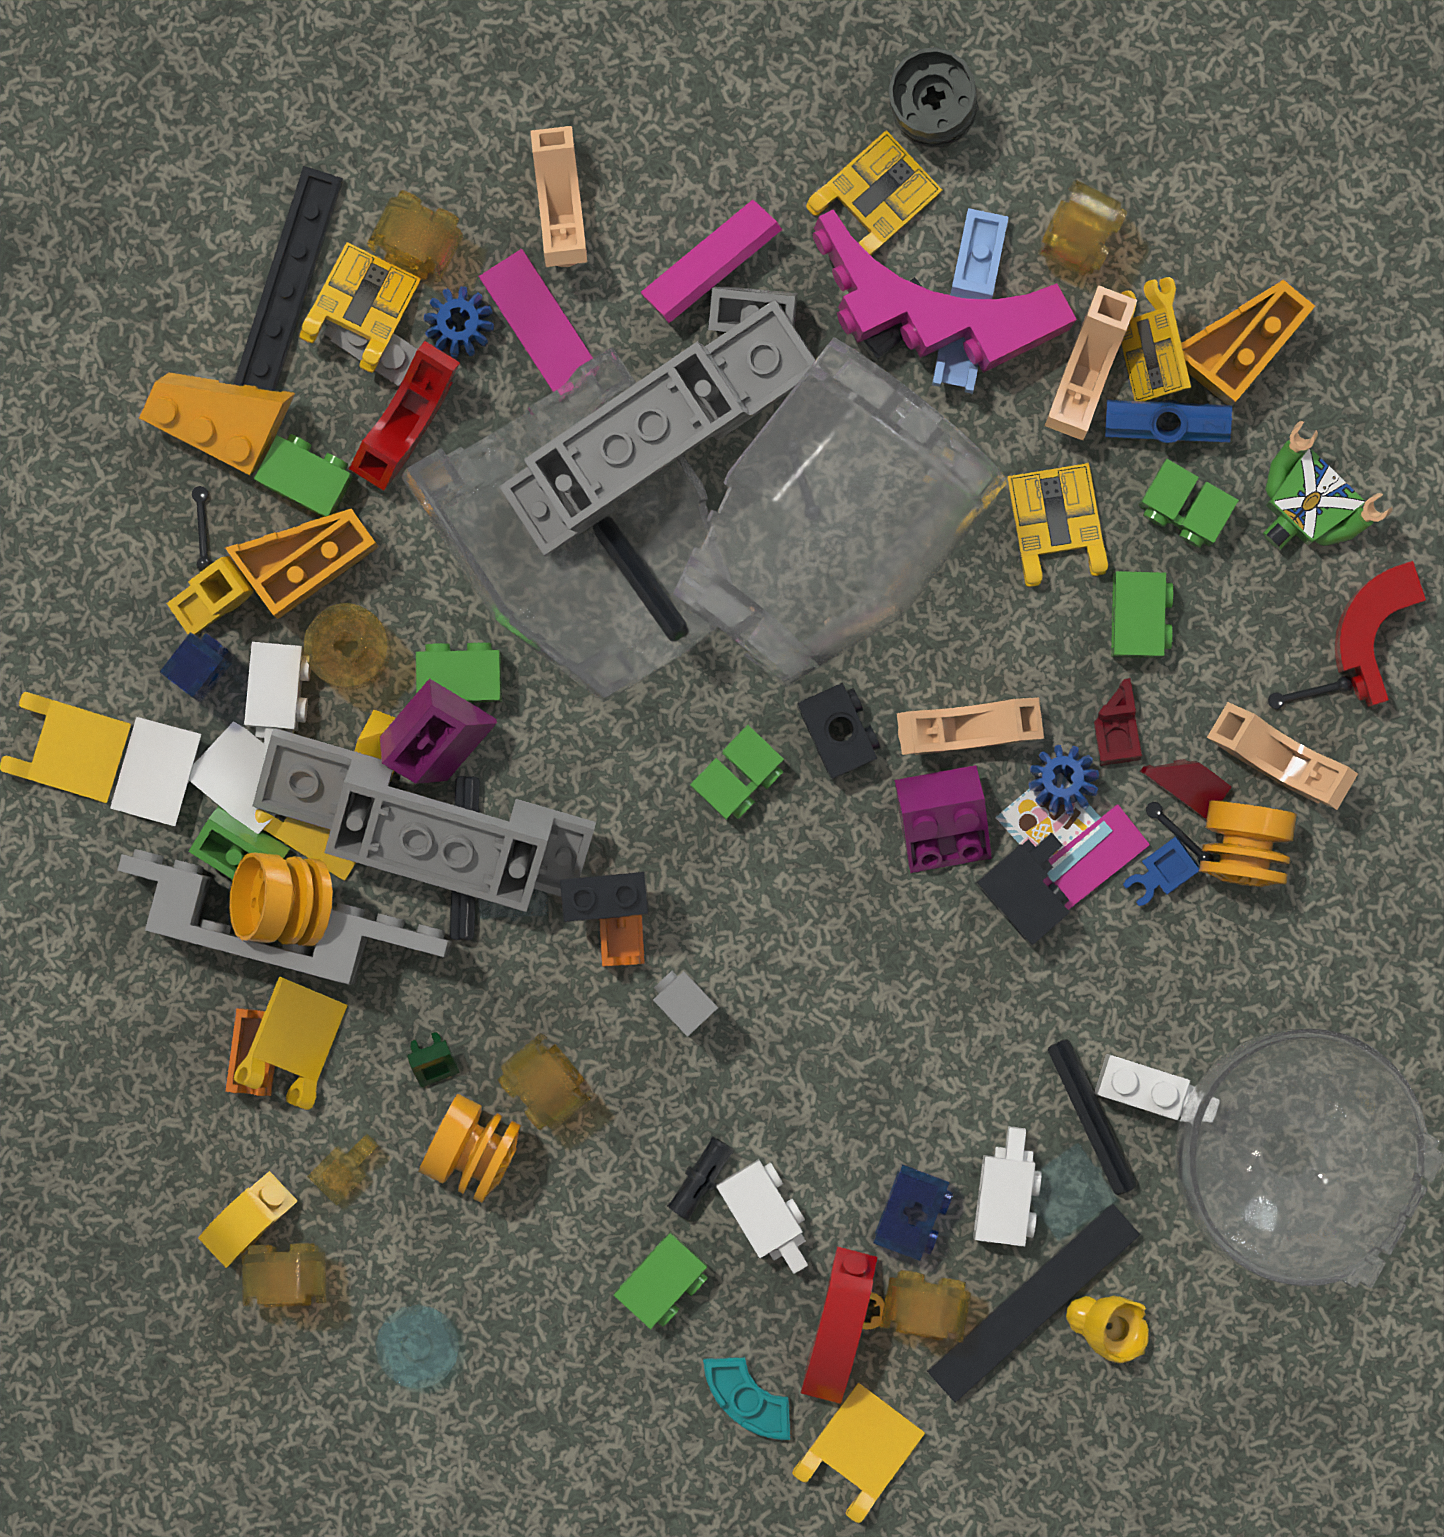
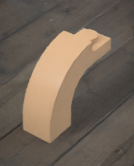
(559, 196)
(1090, 362)
(970, 726)
(1281, 757)

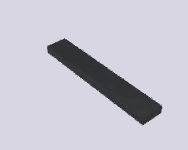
(289, 279)
(1033, 1302)

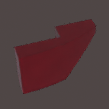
(1117, 728)
(1189, 783)

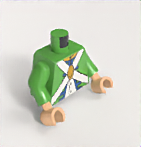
(1313, 498)

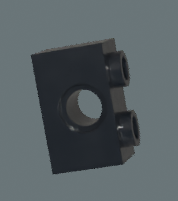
(820, 712)
(604, 897)

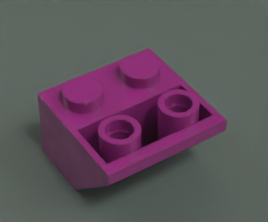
(433, 735)
(943, 818)

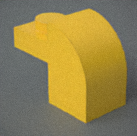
(210, 595)
(247, 1219)

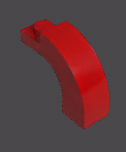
(406, 417)
(1359, 623)
(839, 1325)

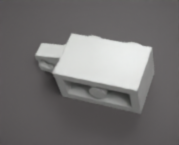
(275, 689)
(1143, 1087)
(1006, 1193)
(763, 1213)

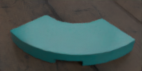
(745, 1400)

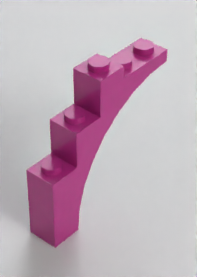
(930, 320)

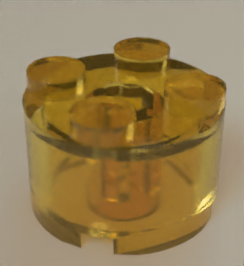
(1081, 229)
(416, 236)
(330, 630)
(545, 1083)
(283, 1277)
(926, 1307)

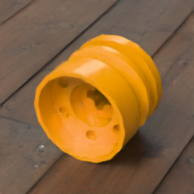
(1247, 843)
(280, 899)
(470, 1148)

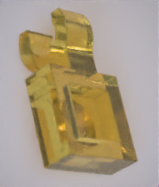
(341, 1171)

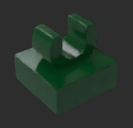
(432, 1062)

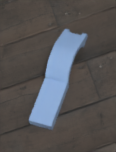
(973, 279)

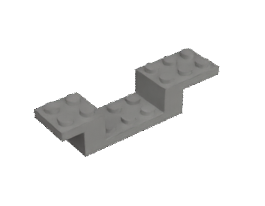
(654, 423)
(416, 833)
(337, 956)

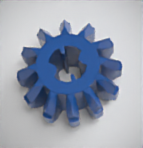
(472, 325)
(1062, 764)

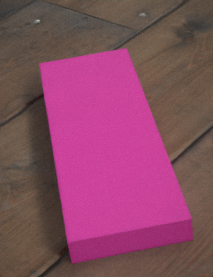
(711, 261)
(536, 318)
(1103, 860)

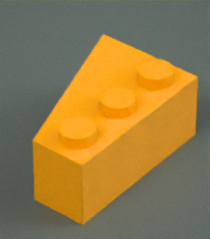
(1241, 344)
(218, 417)
(302, 559)

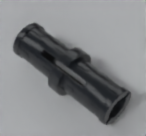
(700, 1178)

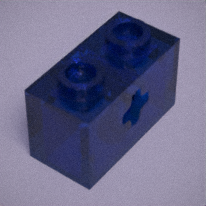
(197, 665)
(893, 1227)

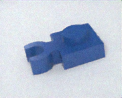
(1167, 868)

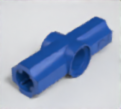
(1197, 422)

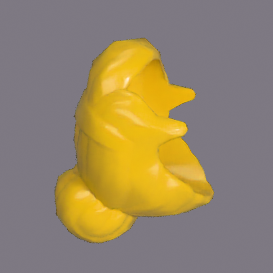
(1090, 1319)

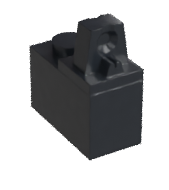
(1019, 891)

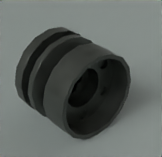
(940, 74)

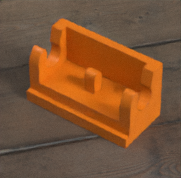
(622, 941)
(245, 1029)

